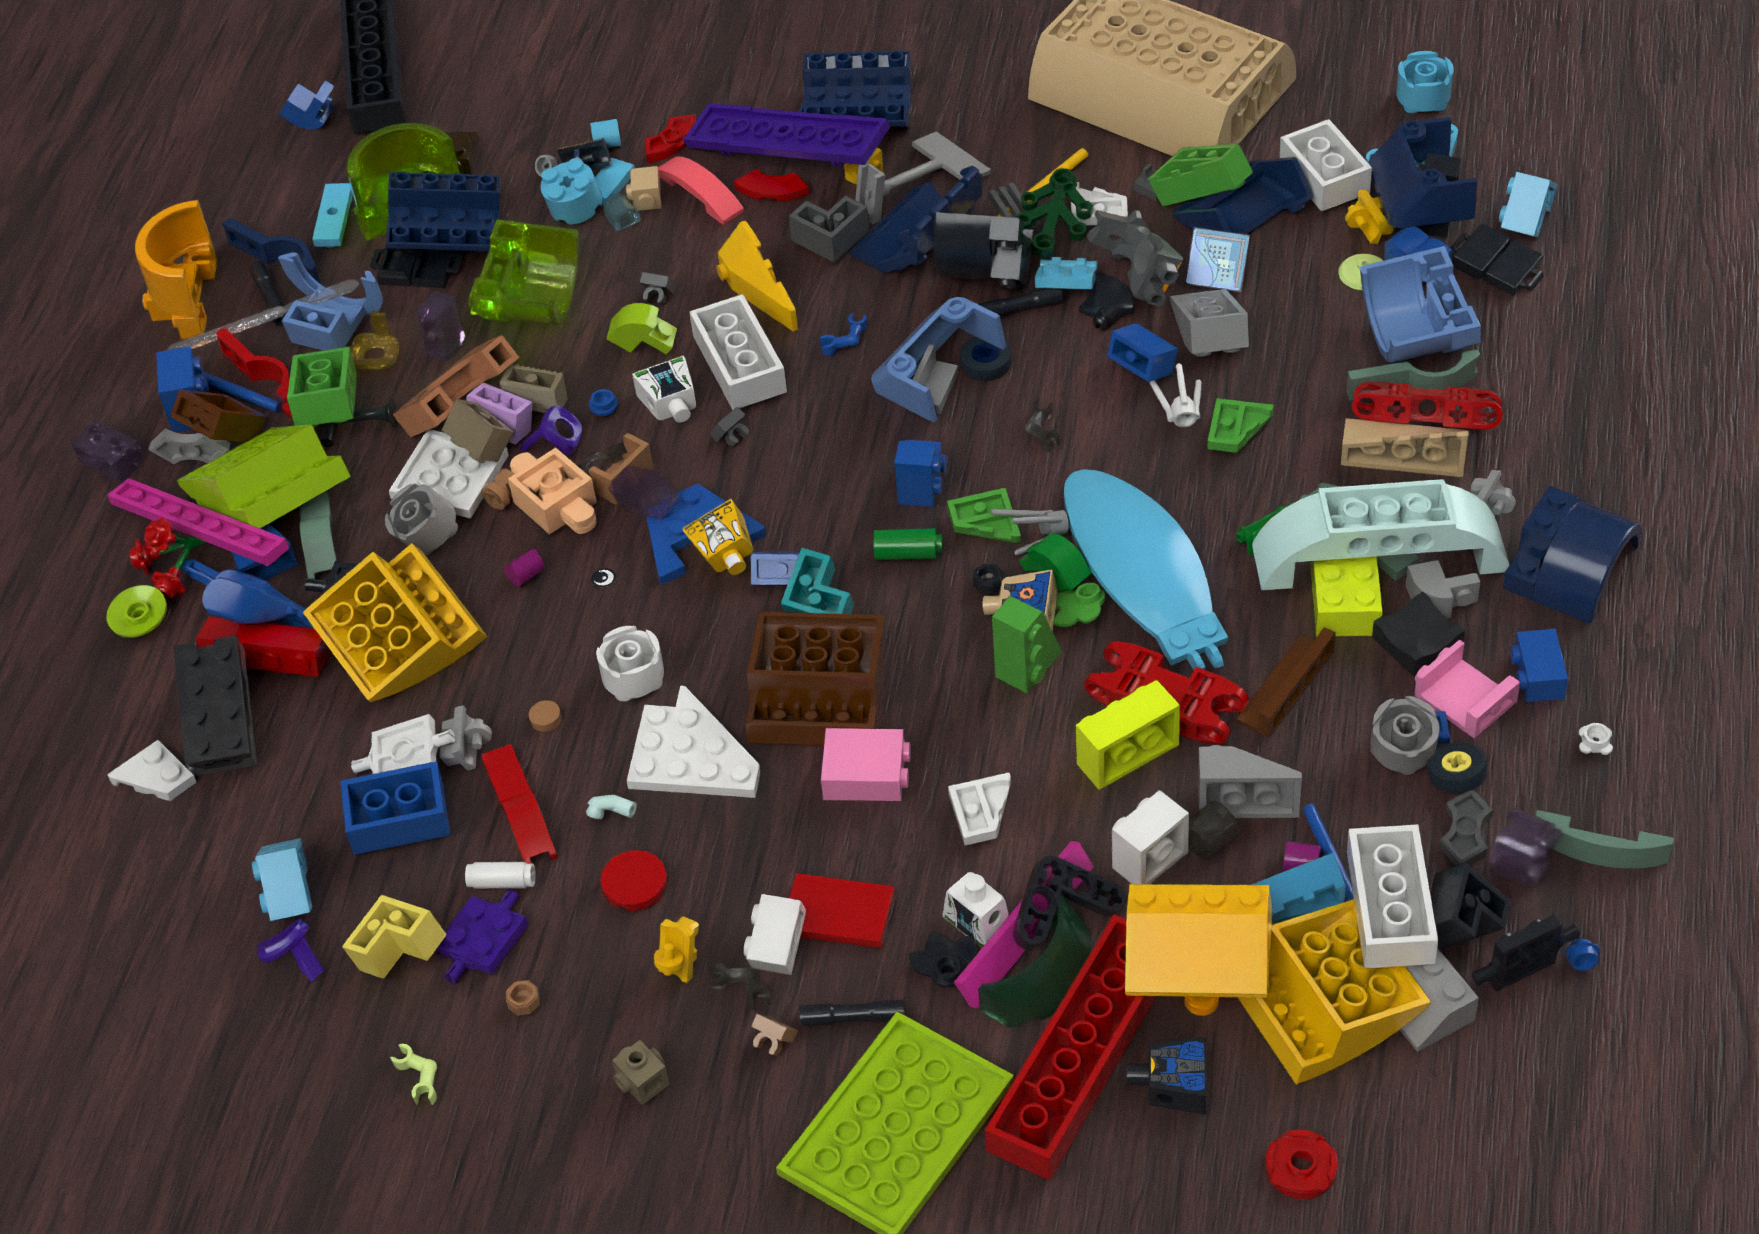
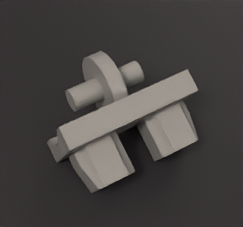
(1493, 493)
(469, 736)

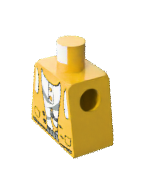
(722, 538)

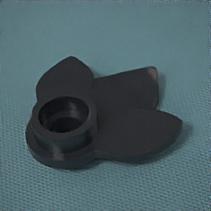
(943, 957)

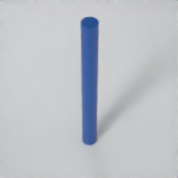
(243, 393)
(1326, 844)

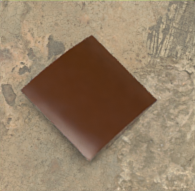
(813, 676)

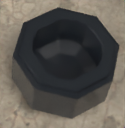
(988, 578)

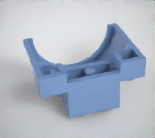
(1405, 320)

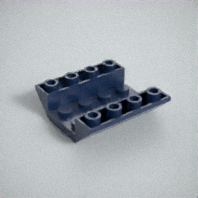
(859, 85)
(441, 212)

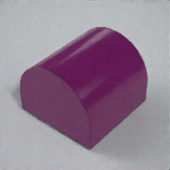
(524, 567)
(1299, 854)

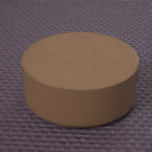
(545, 716)

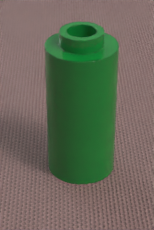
(907, 544)

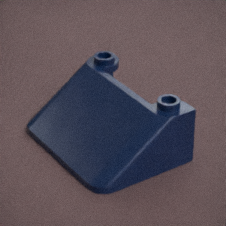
(1268, 190)

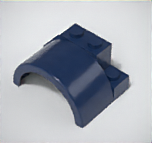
(1575, 551)

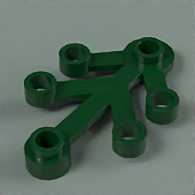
(1061, 183)

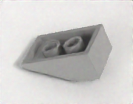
(1211, 322)
(1247, 783)

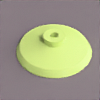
(1350, 269)

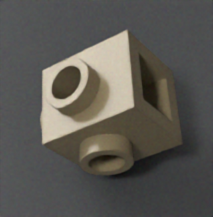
(640, 1071)

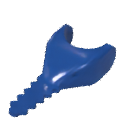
(247, 599)

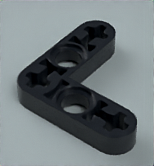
(1062, 884)

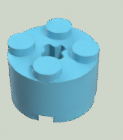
(1424, 82)
(571, 191)

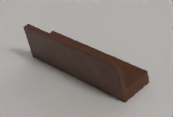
(1287, 682)

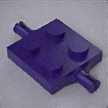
(482, 935)

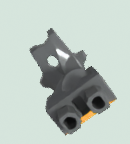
(1152, 258)

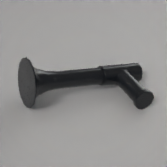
(382, 413)

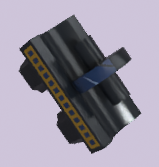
(592, 153)

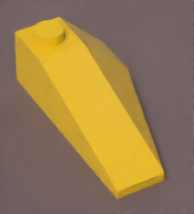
(753, 277)

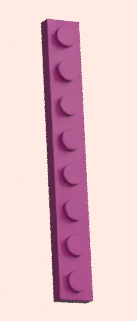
(199, 522)

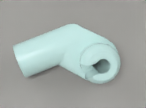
(614, 803)

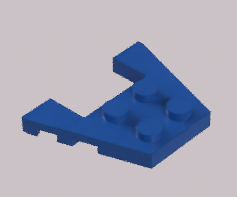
(668, 534)

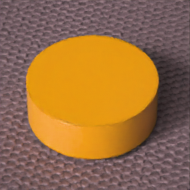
(1201, 1005)

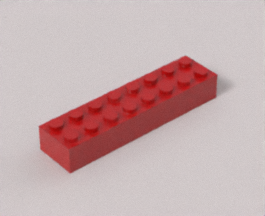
(1070, 1061)

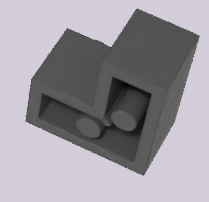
(830, 231)

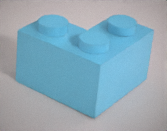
(1527, 204)
(283, 879)

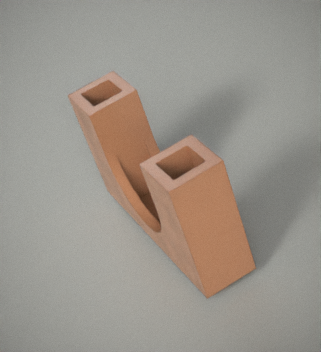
(437, 399)

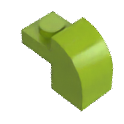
(640, 323)

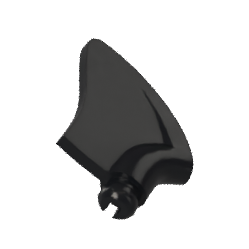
(1107, 301)

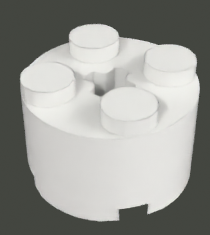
(630, 662)

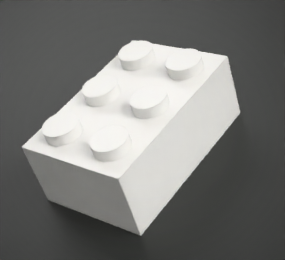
(1328, 163)

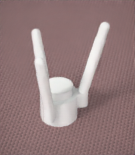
(1183, 410)

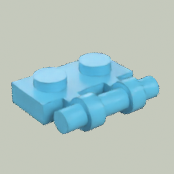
(1066, 273)

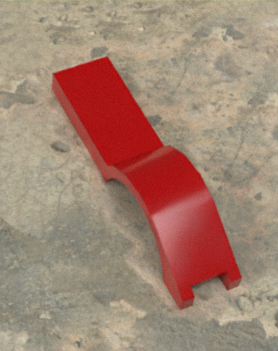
(255, 367)
(518, 803)

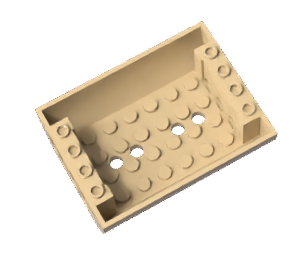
(1146, 84)

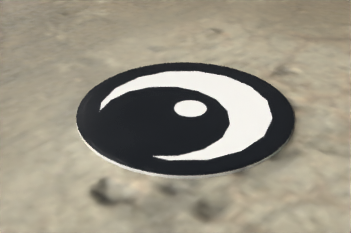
(603, 577)

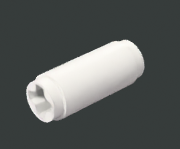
(500, 875)

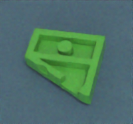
(1236, 423)
(973, 517)

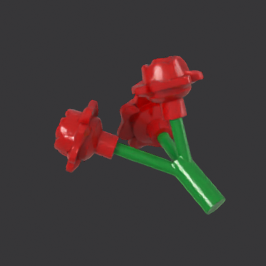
(157, 539)

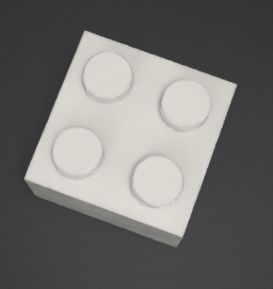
(1150, 839)

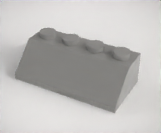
(1451, 1003)

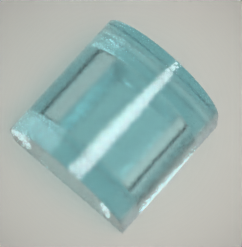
(620, 212)

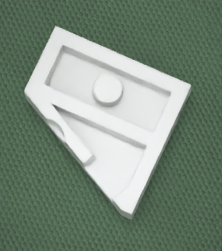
(1101, 201)
(154, 772)
(980, 807)

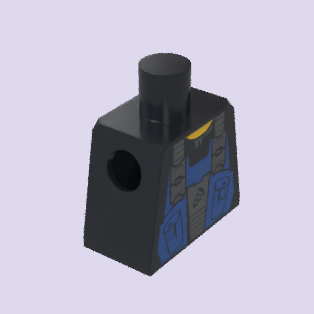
(1174, 1074)

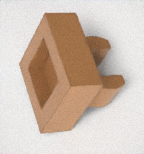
(774, 1030)

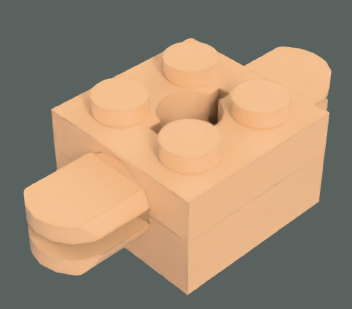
(553, 491)

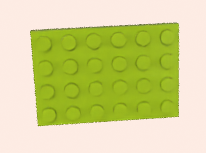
(895, 1126)

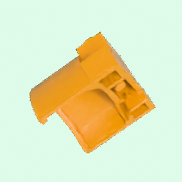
(173, 287)

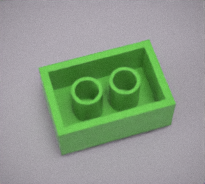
(322, 387)

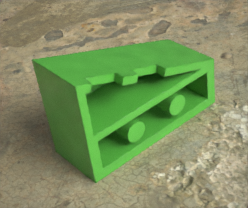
(1022, 644)

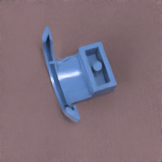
(327, 323)

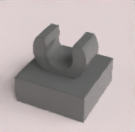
(1143, 185)
(657, 284)
(729, 425)

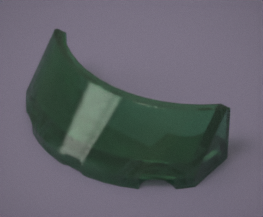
(1046, 981)

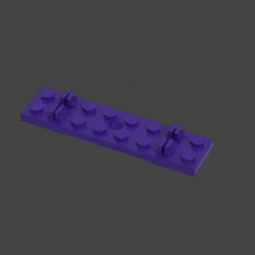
(787, 134)

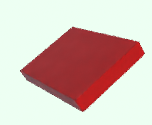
(843, 909)

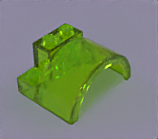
(393, 149)
(540, 286)

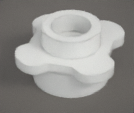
(1596, 732)

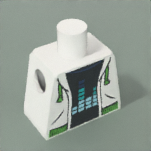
(666, 389)
(975, 908)

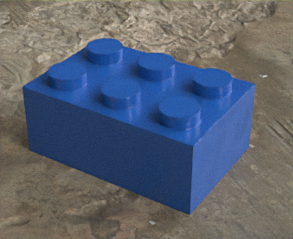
(395, 808)

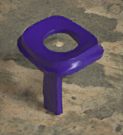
(549, 431)
(292, 939)

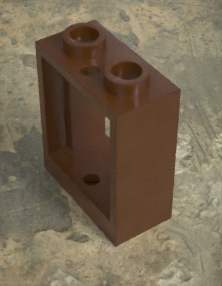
(219, 416)

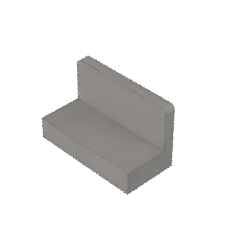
(936, 376)

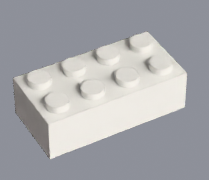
(738, 352)
(1391, 896)

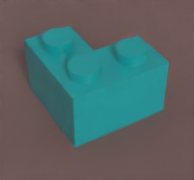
(809, 587)

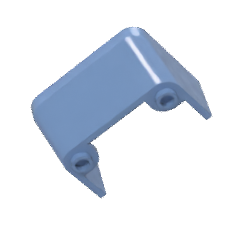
(894, 374)

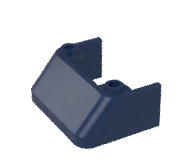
(1418, 196)

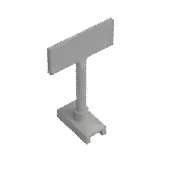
(941, 151)

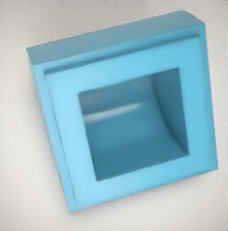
(608, 131)

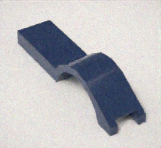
(267, 248)

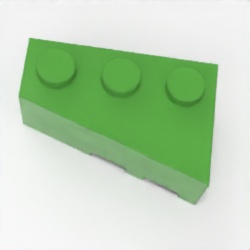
(1200, 172)

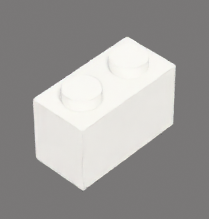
(775, 934)

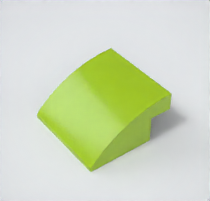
(266, 476)

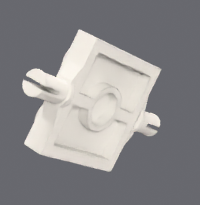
(403, 746)

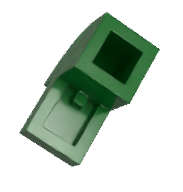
(1058, 555)

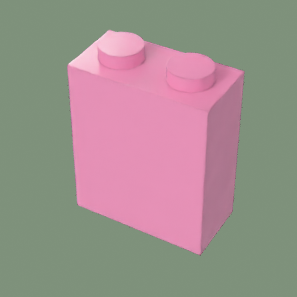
(864, 764)

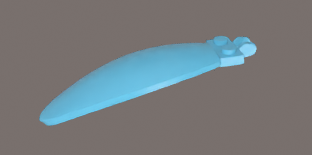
(1144, 565)

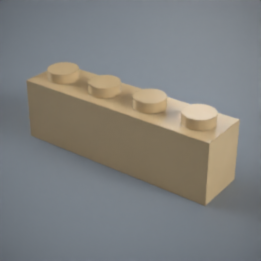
(1404, 447)

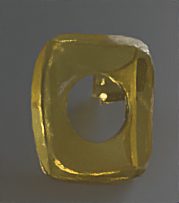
(381, 338)

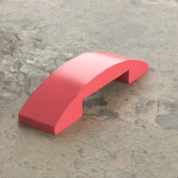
(704, 185)

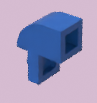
(307, 108)

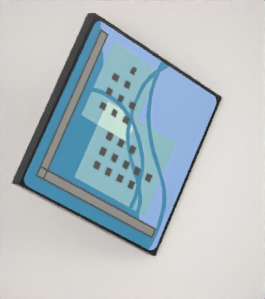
(1217, 259)

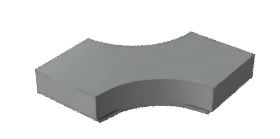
(179, 447)

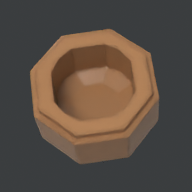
(522, 997)

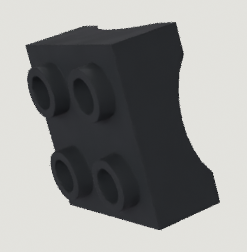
(1416, 633)

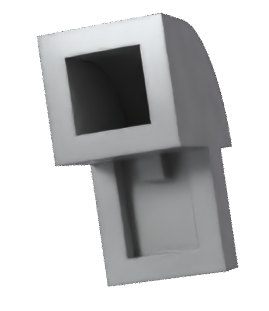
(1442, 591)

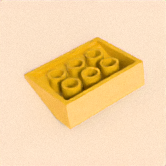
(1198, 940)

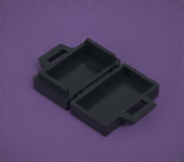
(1502, 263)
(420, 268)

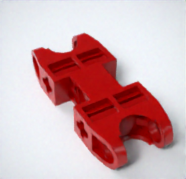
(1468, 416)
(1197, 699)

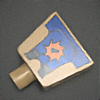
(1034, 589)

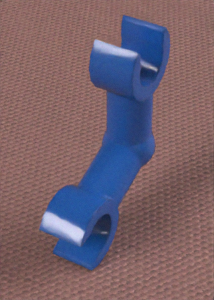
(831, 344)

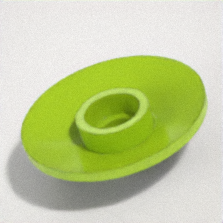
(136, 611)

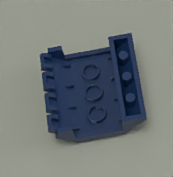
(908, 228)

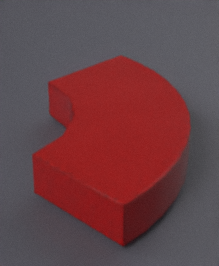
(670, 140)
(760, 185)

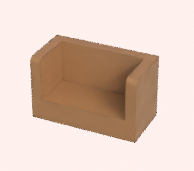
(637, 456)

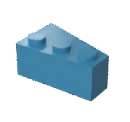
(1306, 888)

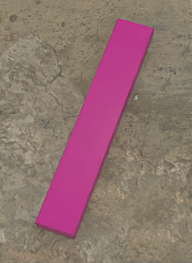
(1001, 949)

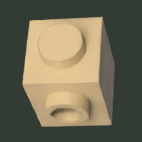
(645, 188)

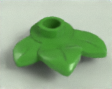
(1079, 605)

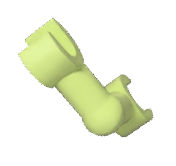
(425, 1066)

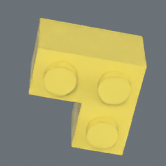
(390, 931)

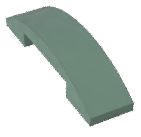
(1610, 851)

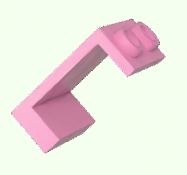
(1464, 692)

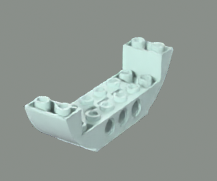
(1377, 523)

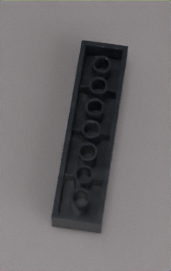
(372, 64)

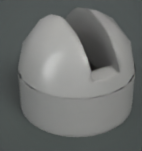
(544, 160)

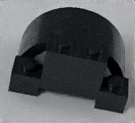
(983, 248)

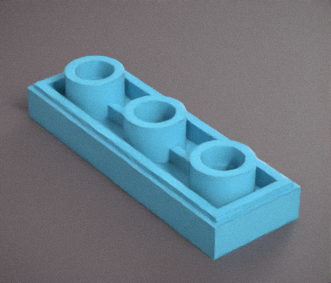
(332, 215)

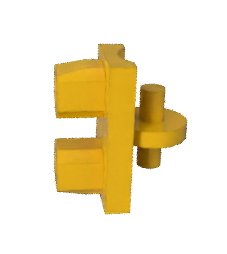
(1369, 217)
(677, 948)

